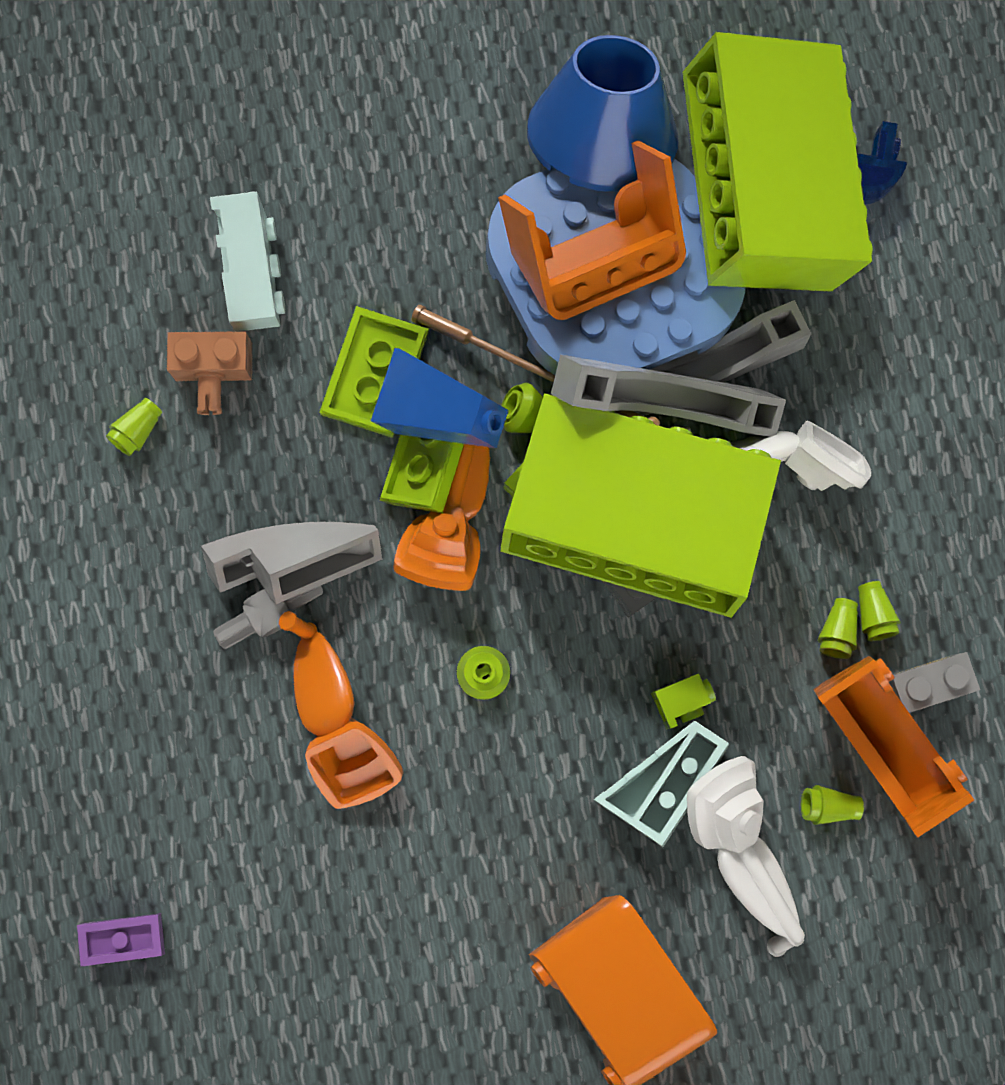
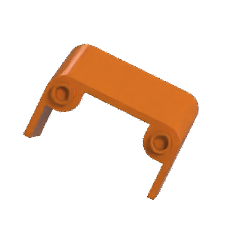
(609, 260)
(894, 745)

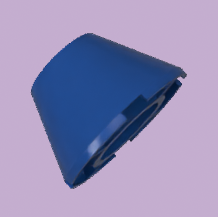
(597, 108)

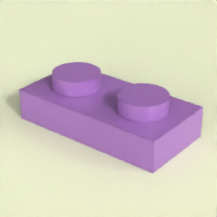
(120, 939)

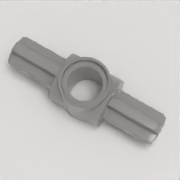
(260, 616)

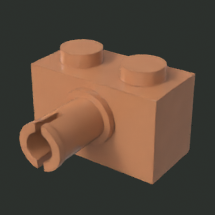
(209, 360)

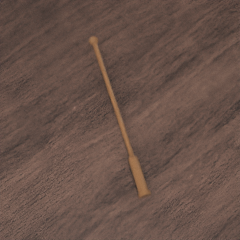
(465, 336)

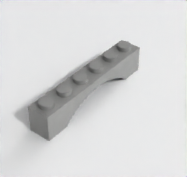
(746, 348)
(622, 387)

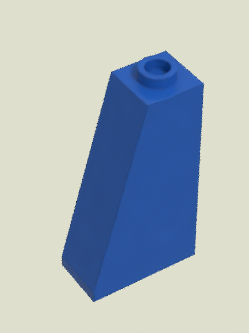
(434, 406)

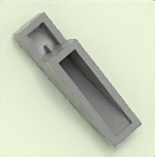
(291, 556)

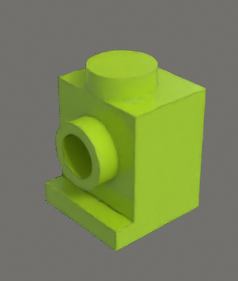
(683, 700)

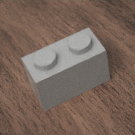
(935, 682)

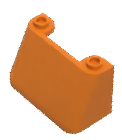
(623, 991)

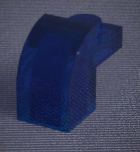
(881, 168)

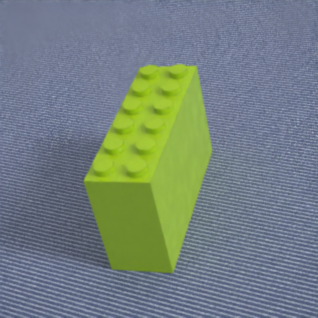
(775, 164)
(641, 506)

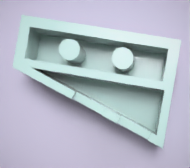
(248, 262)
(656, 790)

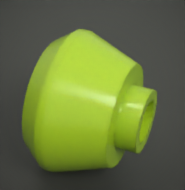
(523, 406)
(471, 678)

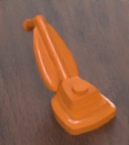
(443, 546)
(346, 756)

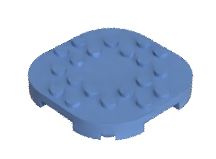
(634, 329)

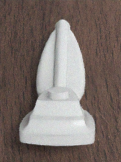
(814, 455)
(727, 816)

